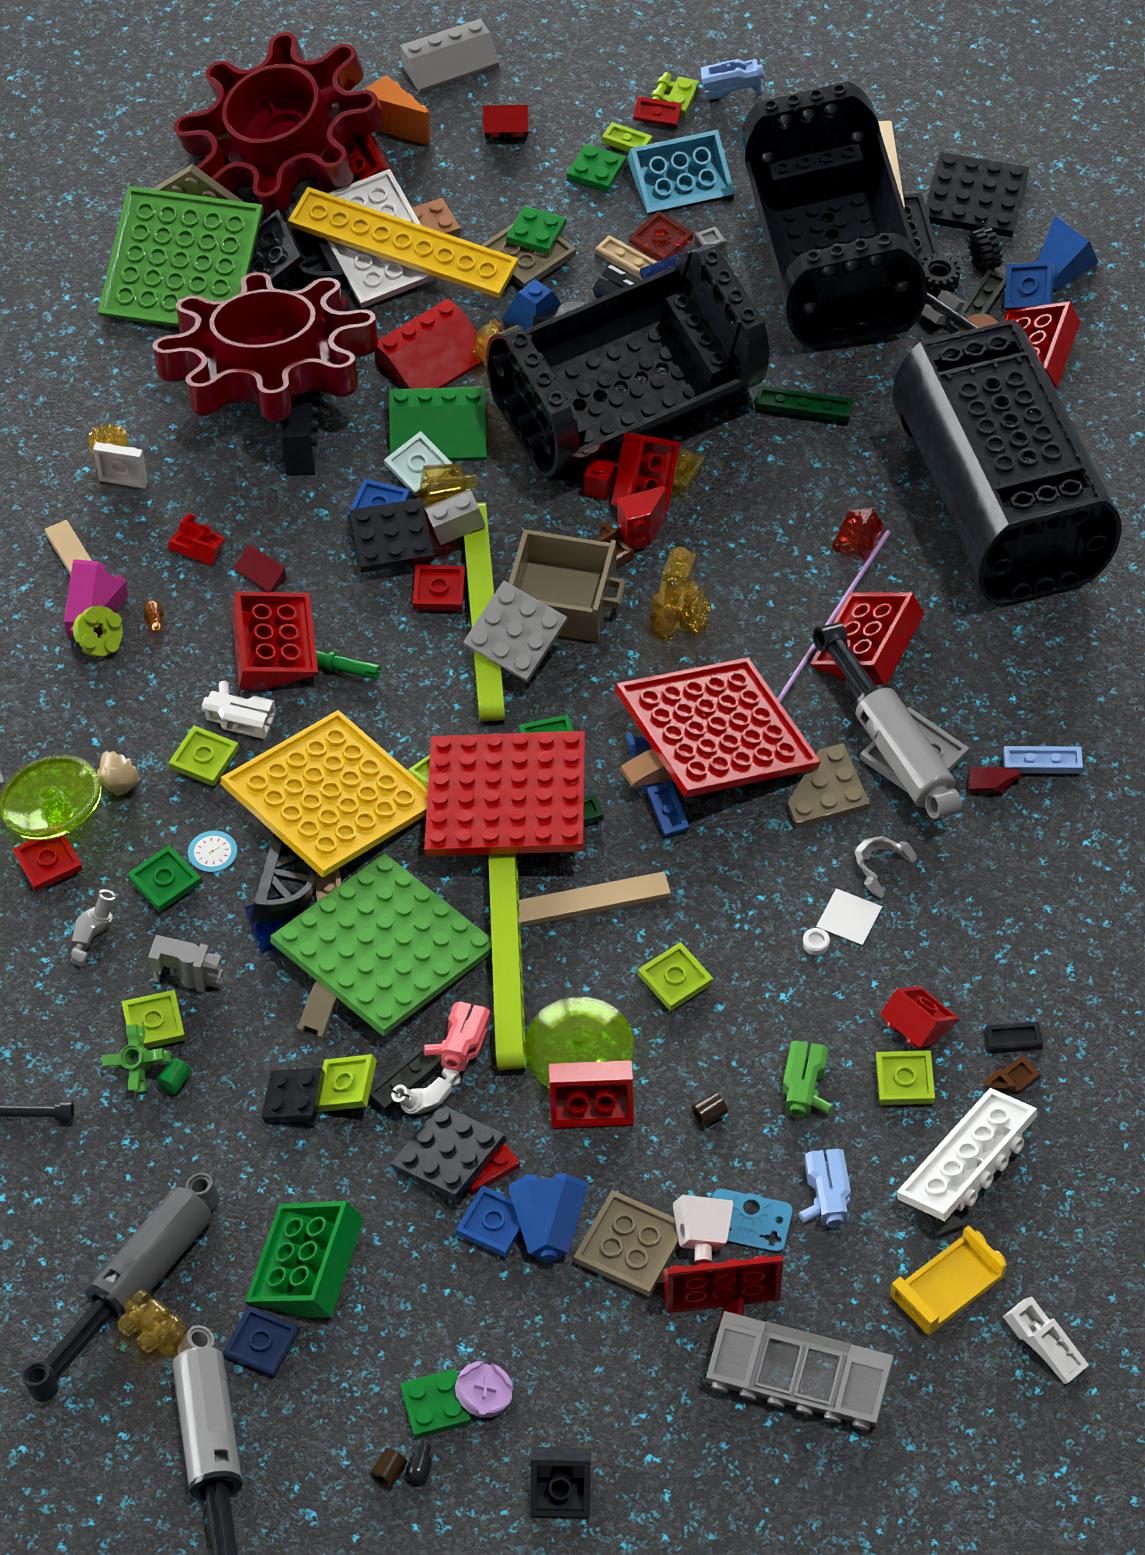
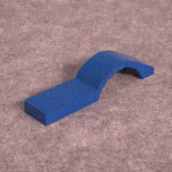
(661, 795)

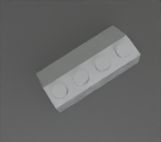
(449, 55)

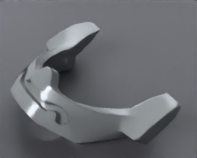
(864, 852)

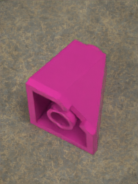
(92, 587)

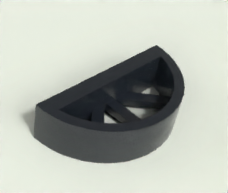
(322, 253)
(290, 905)

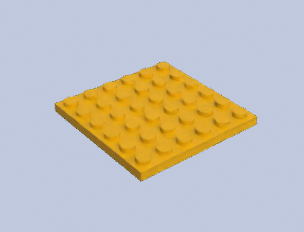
(329, 793)

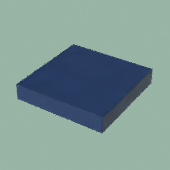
(261, 1342)

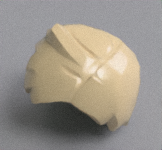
(117, 773)

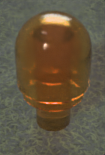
(153, 613)

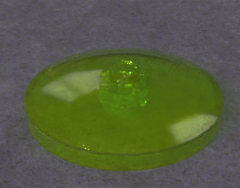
(50, 797)
(576, 1033)

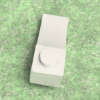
(1046, 1339)

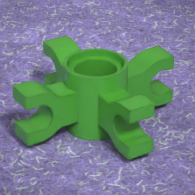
(146, 1058)

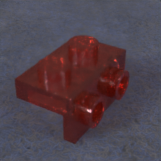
(858, 532)

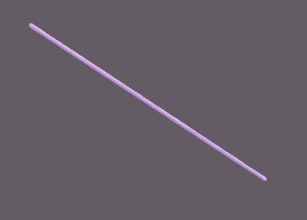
(834, 614)

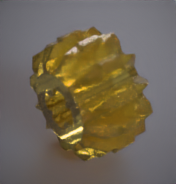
(107, 434)

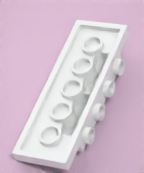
(969, 1156)

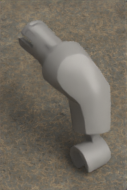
(91, 924)

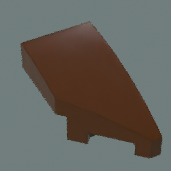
(623, 551)
(1015, 1077)

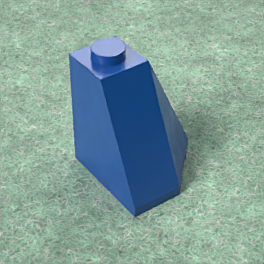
(1068, 251)
(529, 302)
(548, 1212)

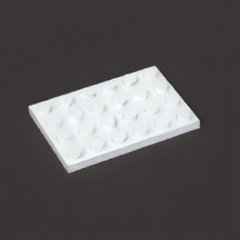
(367, 275)

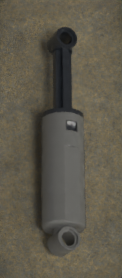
(135, 1267)

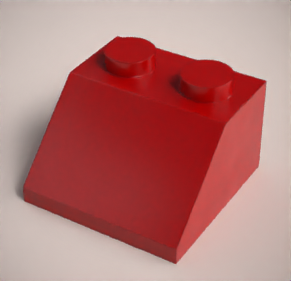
(505, 119)
(641, 517)
(918, 1016)

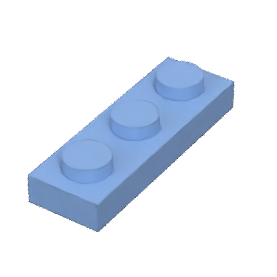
(1043, 759)

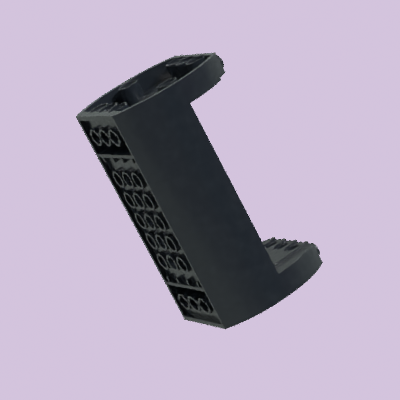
(819, 161)
(681, 319)
(1021, 521)

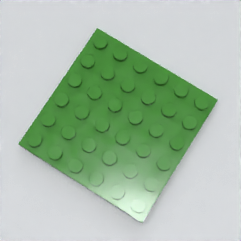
(174, 250)
(383, 943)

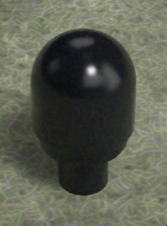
(419, 1465)

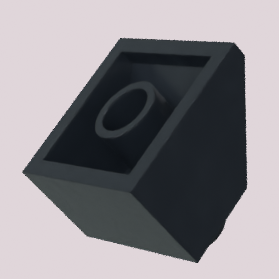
(560, 1482)

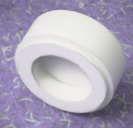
(816, 941)

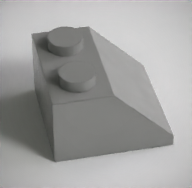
(455, 517)

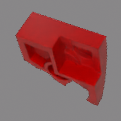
(196, 541)

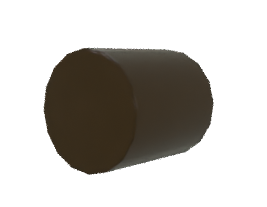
(709, 1109)
(388, 1467)

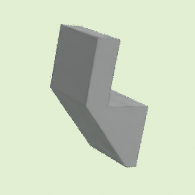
(950, 300)

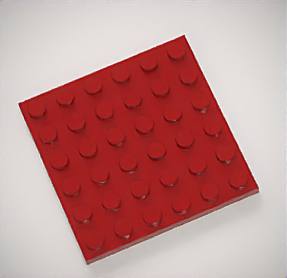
(717, 726)
(506, 794)

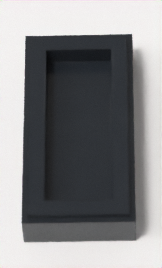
(1013, 1037)

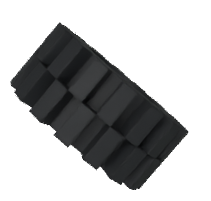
(985, 249)
(944, 266)

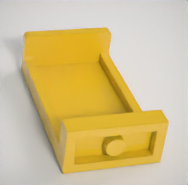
(949, 1281)

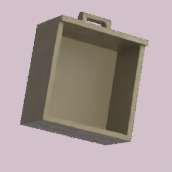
(569, 577)

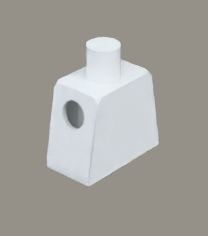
(702, 1224)

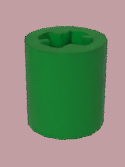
(174, 1076)

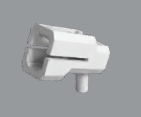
(239, 714)

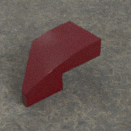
(992, 779)

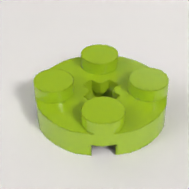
(111, 631)

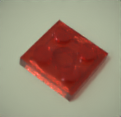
(660, 236)

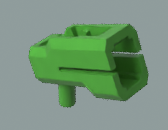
(799, 1092)

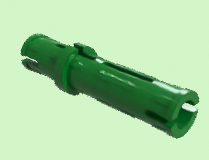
(333, 661)

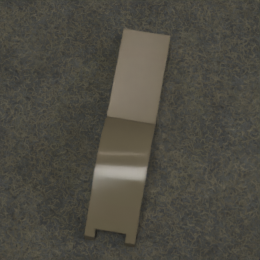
(318, 1010)

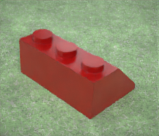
(645, 465)
(591, 1094)

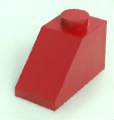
(600, 477)

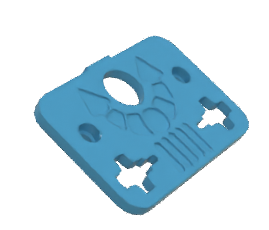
(748, 1228)

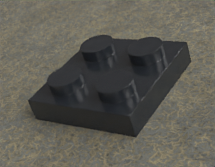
(293, 1095)

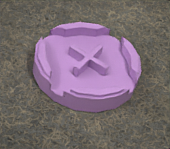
(484, 1389)

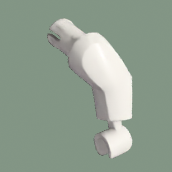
(426, 1099)

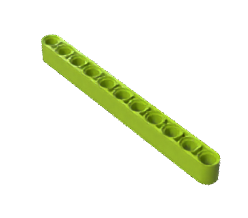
(480, 593)
(507, 962)

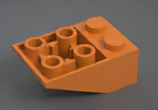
(402, 112)

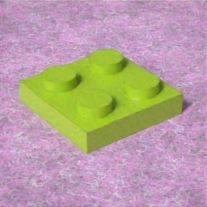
(203, 755)
(675, 976)
(158, 1015)
(905, 1077)
(347, 1082)

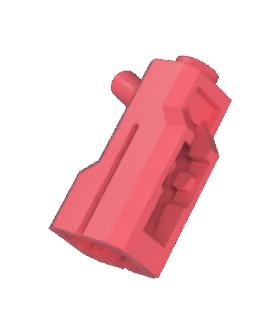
(464, 1036)

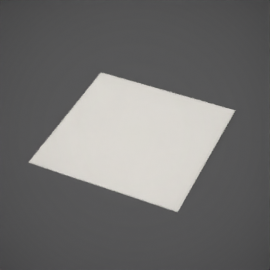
(849, 916)

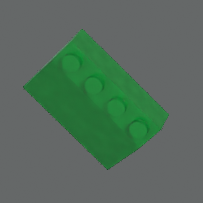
(447, 416)
(306, 1258)

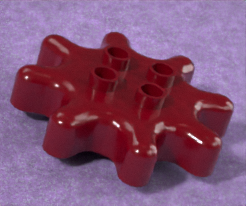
(282, 121)
(266, 346)

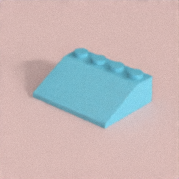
(681, 171)

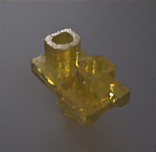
(686, 470)

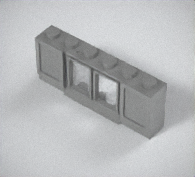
(799, 1370)

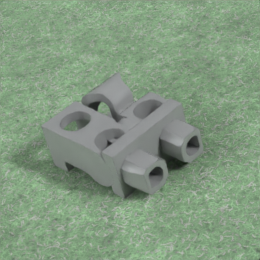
(190, 962)

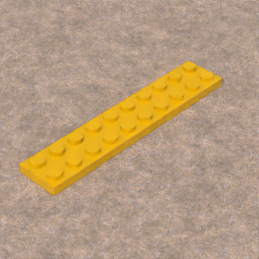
(403, 242)

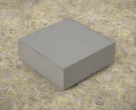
(710, 236)

